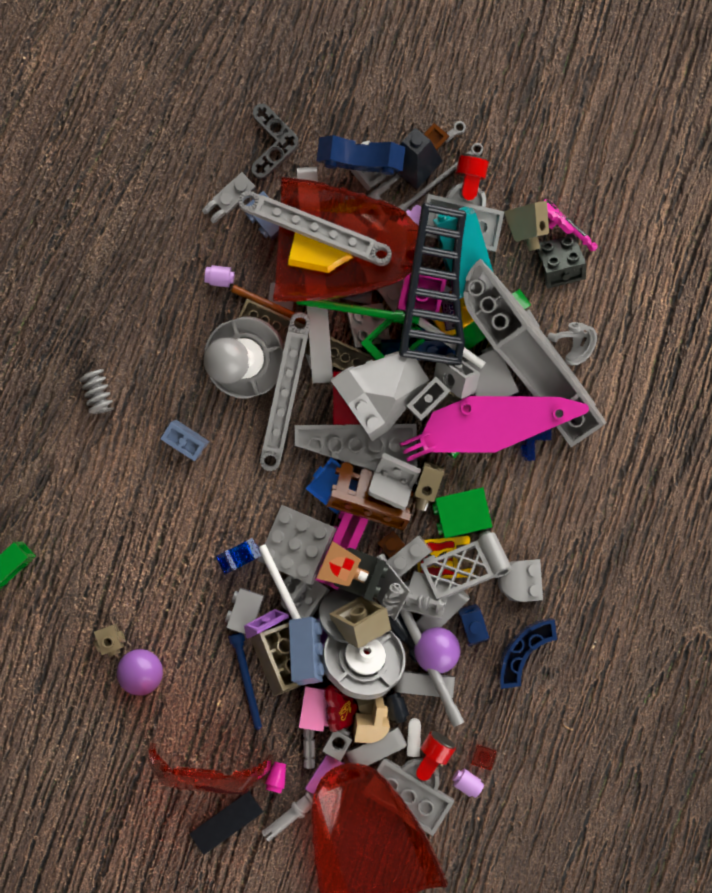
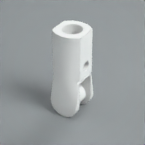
(414, 738)

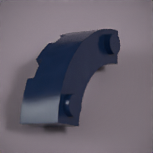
(374, 157)
(520, 648)

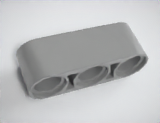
(453, 604)
(422, 684)
(371, 752)

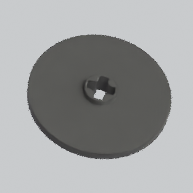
(330, 603)

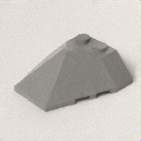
(380, 390)

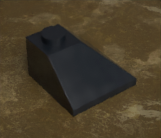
(419, 159)

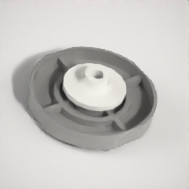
(264, 355)
(365, 670)

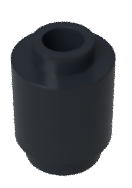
(396, 708)

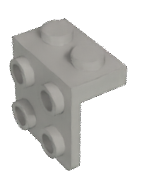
(393, 481)

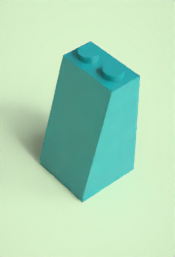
(472, 246)

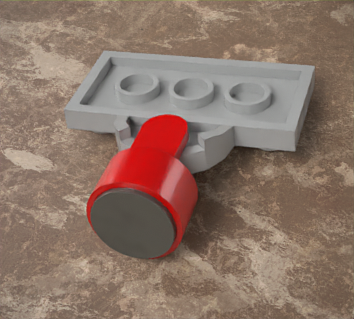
(469, 195)
(419, 781)

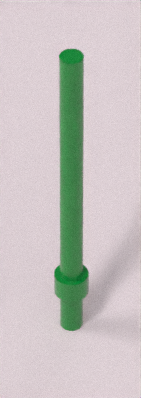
(397, 316)

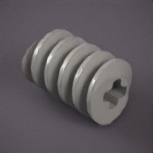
(96, 392)

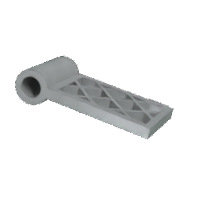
(490, 554)

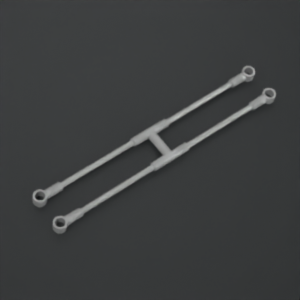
(385, 186)

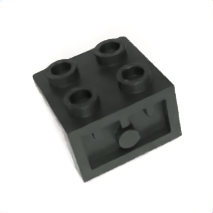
(562, 261)

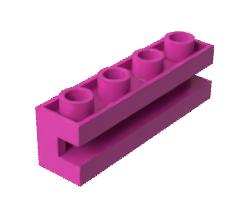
(347, 535)

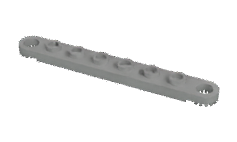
(315, 228)
(285, 391)

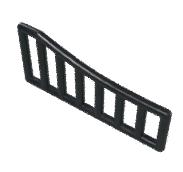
(453, 297)

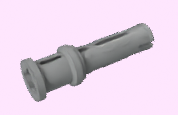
(296, 811)

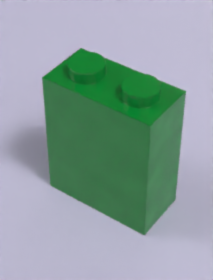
(462, 513)

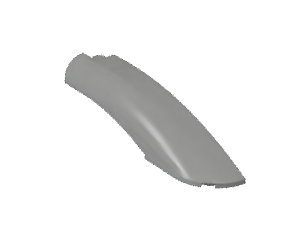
(527, 349)

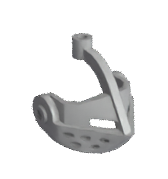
(578, 353)

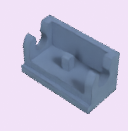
(184, 440)

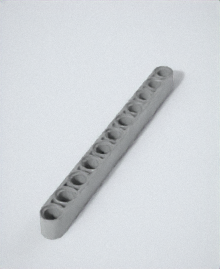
(319, 324)

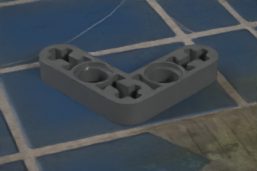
(279, 137)

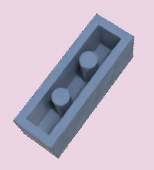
(306, 651)

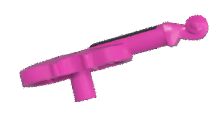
(557, 217)

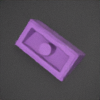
(264, 622)
(326, 765)

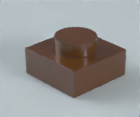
(436, 135)
(391, 544)

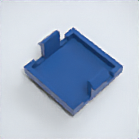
(323, 481)

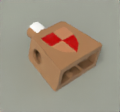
(341, 567)

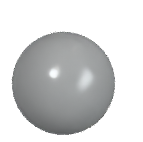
(226, 360)

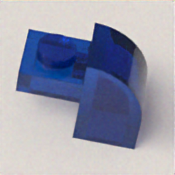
(528, 449)
(238, 556)

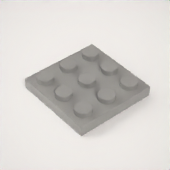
(298, 544)

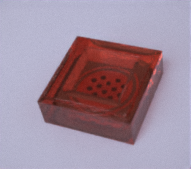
(483, 757)

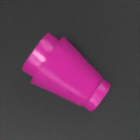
(276, 778)

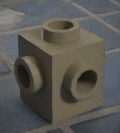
(116, 636)

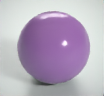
(437, 650)
(139, 672)

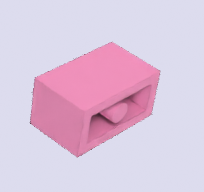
(314, 709)

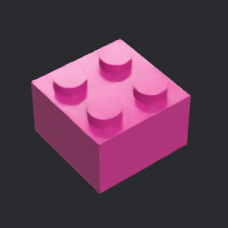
(421, 302)

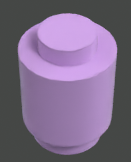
(219, 276)
(467, 783)

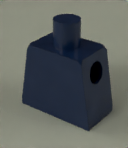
(473, 624)

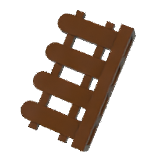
(362, 504)

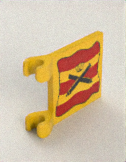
(443, 546)

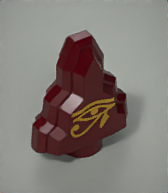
(339, 708)

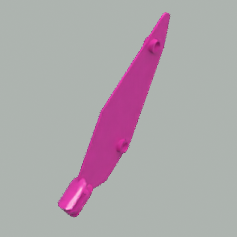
(491, 423)

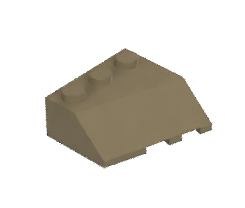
(274, 655)

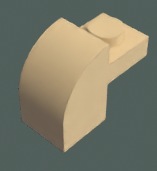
(372, 727)

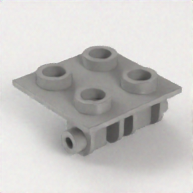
(364, 325)
(392, 592)
(422, 599)

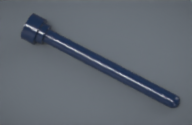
(237, 641)

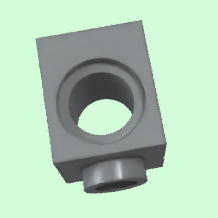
(337, 752)

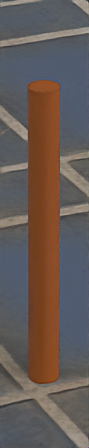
(266, 303)

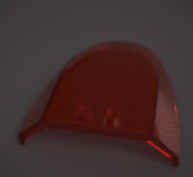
(354, 212)
(205, 779)
(369, 836)

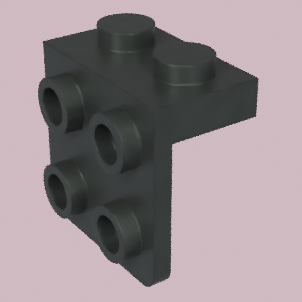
(376, 569)

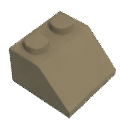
(361, 621)

